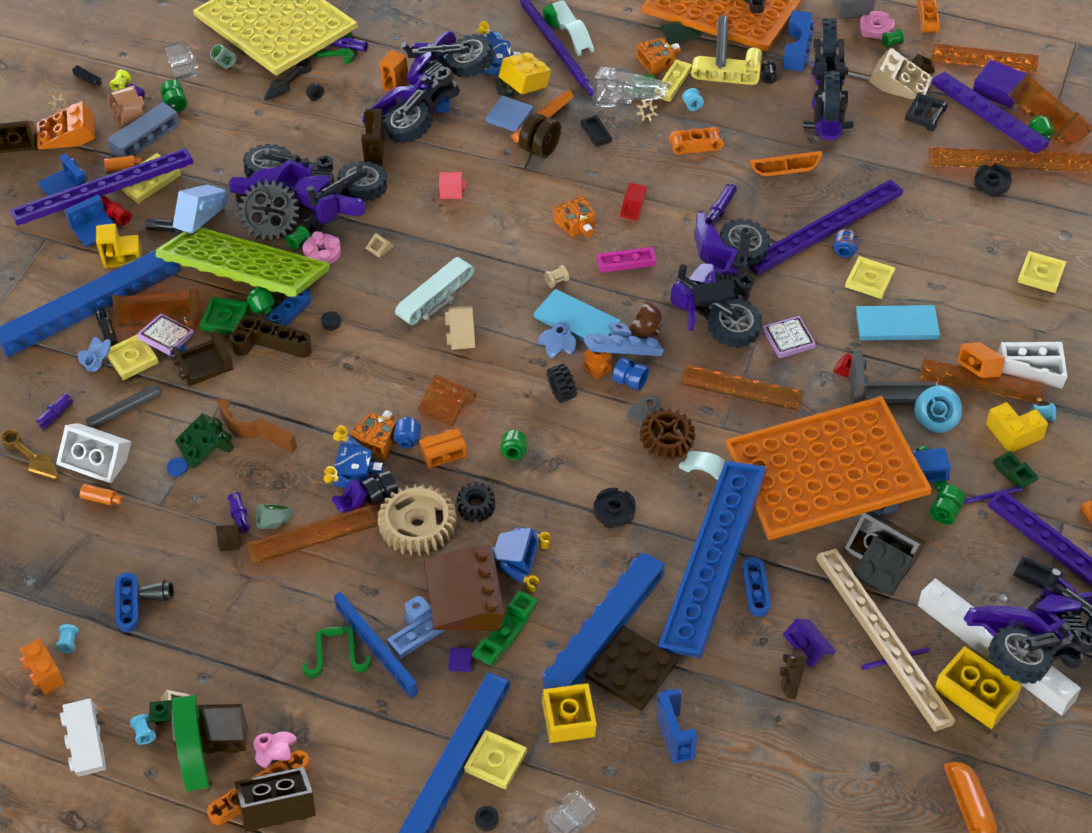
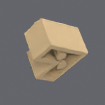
(461, 327)

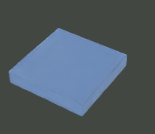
(509, 113)

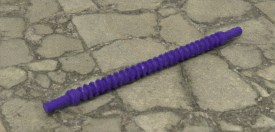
(556, 44)

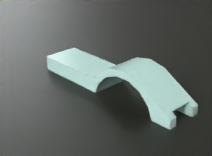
(576, 28)
(703, 461)

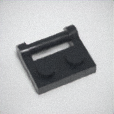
(920, 109)

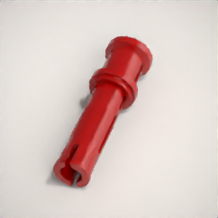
(115, 210)

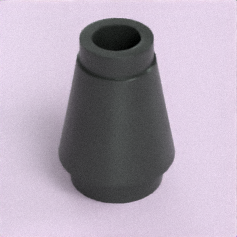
(158, 591)

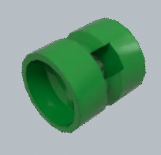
(173, 95)
(947, 504)

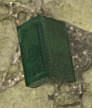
(678, 33)

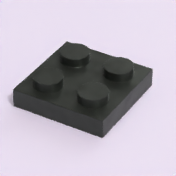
(883, 566)

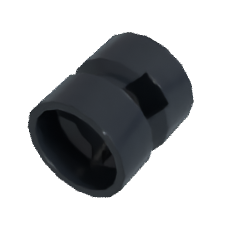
(380, 487)

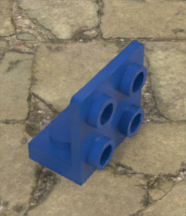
(85, 217)

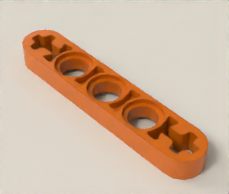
(549, 110)
(220, 803)

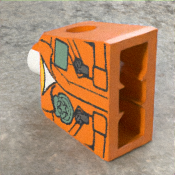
(657, 55)
(575, 217)
(376, 433)

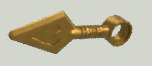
(38, 463)

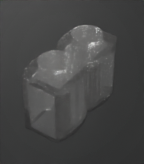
(572, 815)

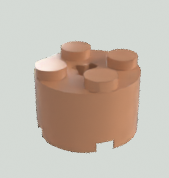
(126, 105)

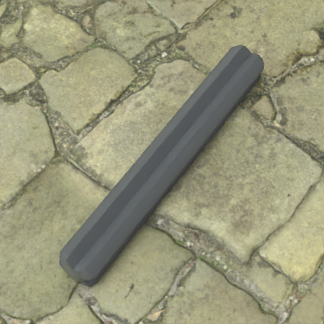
(721, 47)
(123, 406)

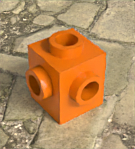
(597, 363)

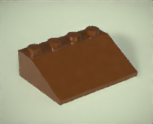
(464, 590)

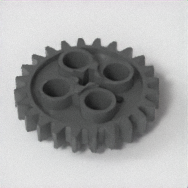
(272, 194)

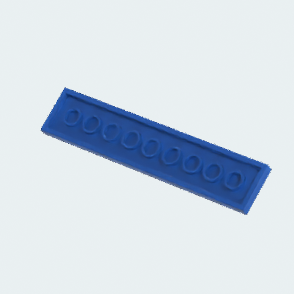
(712, 559)

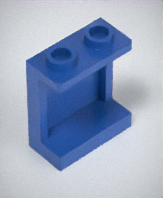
(679, 743)

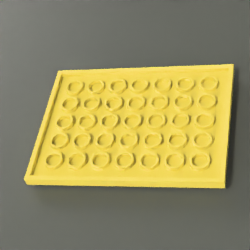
(276, 30)

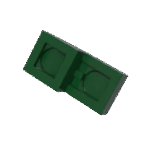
(1014, 470)

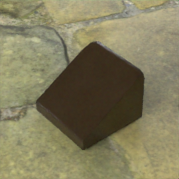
(924, 63)
(228, 537)

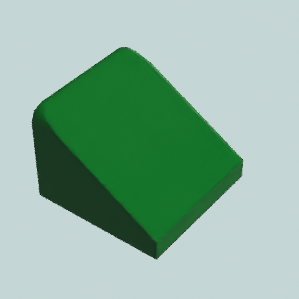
(550, 15)

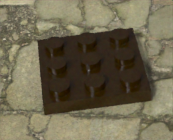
(632, 668)

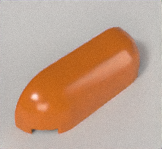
(786, 164)
(971, 798)

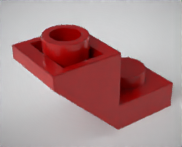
(633, 201)

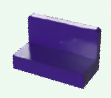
(806, 636)

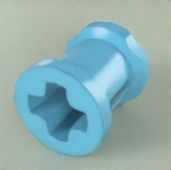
(1048, 411)
(66, 638)
(143, 730)

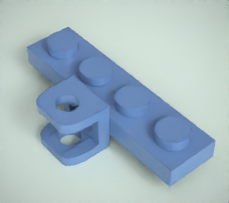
(622, 342)
(419, 629)

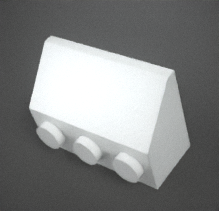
(92, 452)

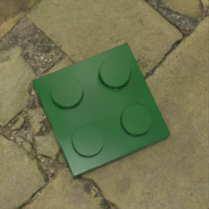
(223, 315)

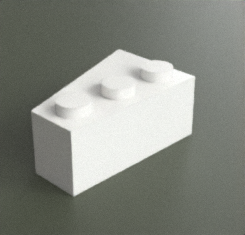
(1035, 361)
(83, 737)

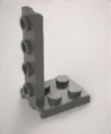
(891, 391)

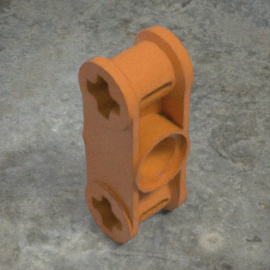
(928, 16)
(696, 140)

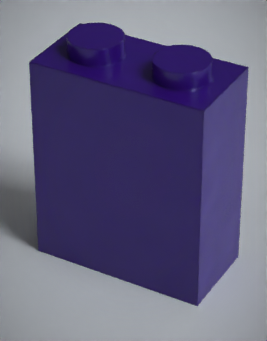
(997, 82)

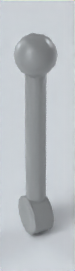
(449, 300)

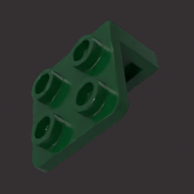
(202, 438)

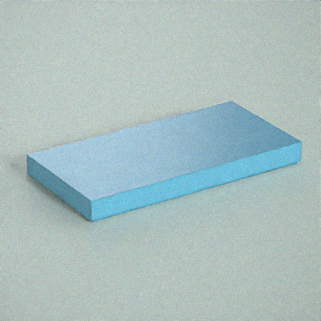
(578, 315)
(897, 322)

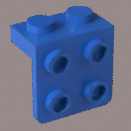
(65, 179)

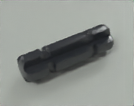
(87, 76)

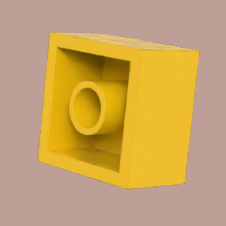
(524, 73)
(569, 713)

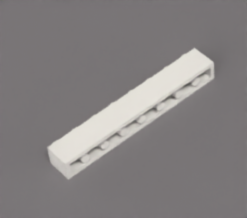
(950, 609)

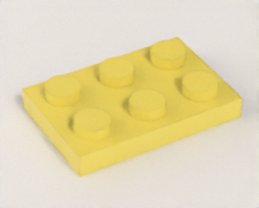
(148, 187)

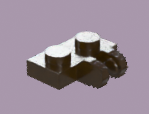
(793, 672)

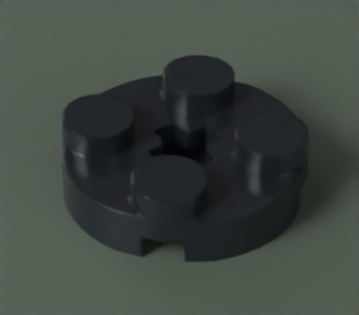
(993, 187)
(614, 518)

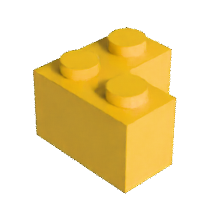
(116, 250)
(1014, 430)

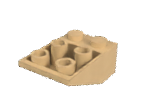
(899, 76)

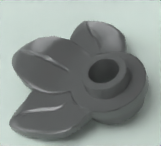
(641, 410)

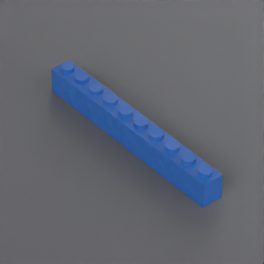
(84, 302)

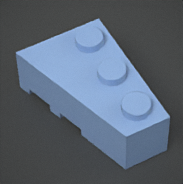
(198, 206)

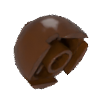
(647, 321)

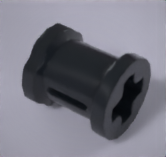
(769, 71)

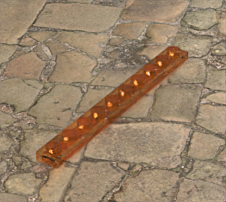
(1010, 159)

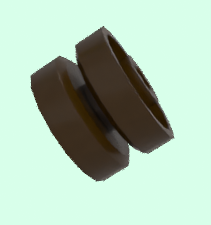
(539, 135)

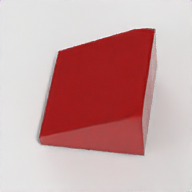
(843, 365)

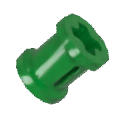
(893, 37)
(295, 239)

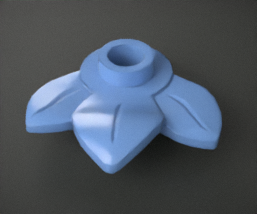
(556, 342)
(95, 354)

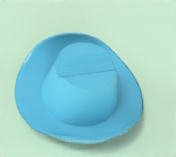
(938, 409)

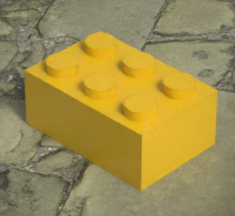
(978, 687)

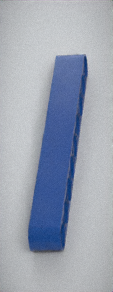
(451, 764)

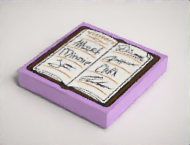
(164, 334)
(789, 337)

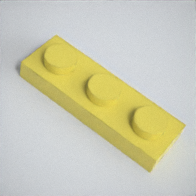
(675, 78)

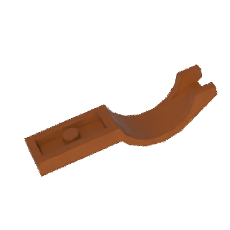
(257, 428)

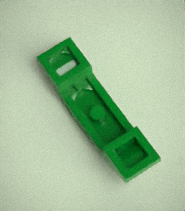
(513, 623)
(188, 743)

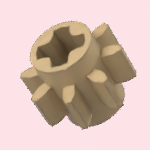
(60, 99)
(648, 114)

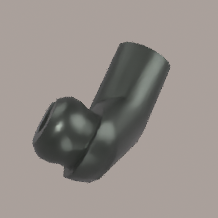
(503, 90)

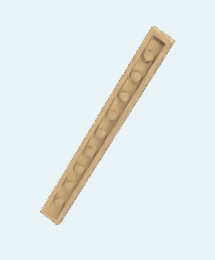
(886, 640)

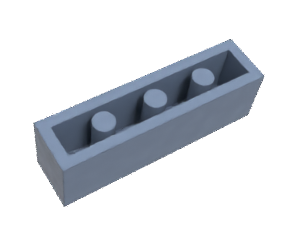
(144, 131)

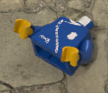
(500, 46)
(352, 461)
(516, 553)

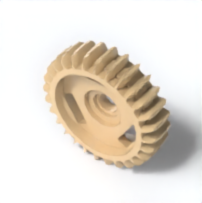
(420, 505)

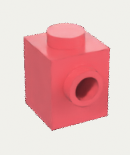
(451, 185)

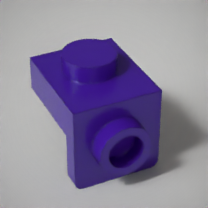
(351, 498)

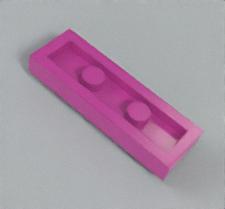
(626, 259)

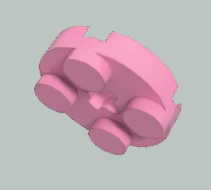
(870, 29)
(319, 240)

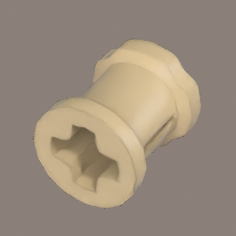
(556, 276)

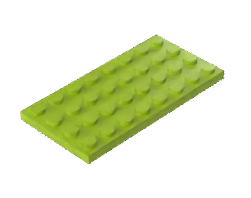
(243, 261)

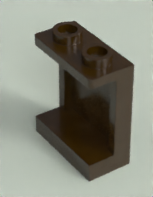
(374, 138)
(203, 360)

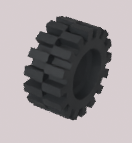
(561, 383)
(473, 492)

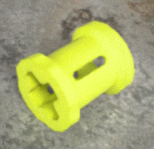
(121, 81)

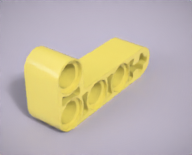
(735, 71)

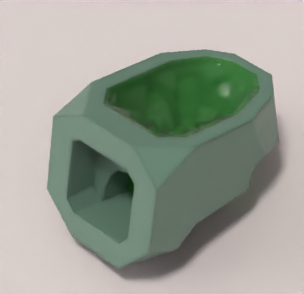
(223, 56)
(272, 516)

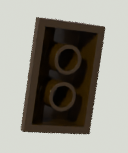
(17, 136)
(874, 525)
(221, 728)
(275, 799)

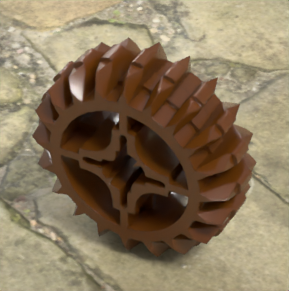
(665, 427)

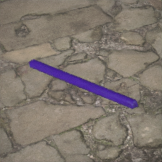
(991, 495)
(882, 662)

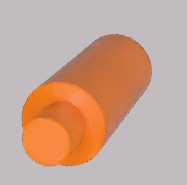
(121, 163)
(100, 495)

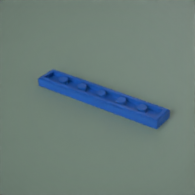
(375, 644)

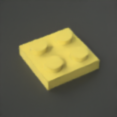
(1041, 271)
(870, 277)
(131, 357)
(495, 759)

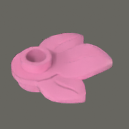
(273, 747)

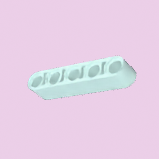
(434, 290)

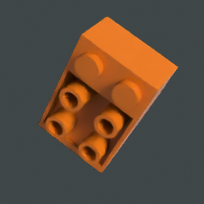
(67, 128)

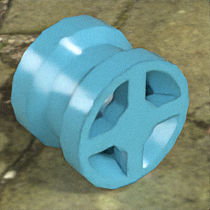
(693, 99)

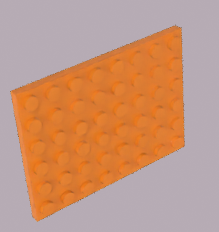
(744, 27)
(830, 467)

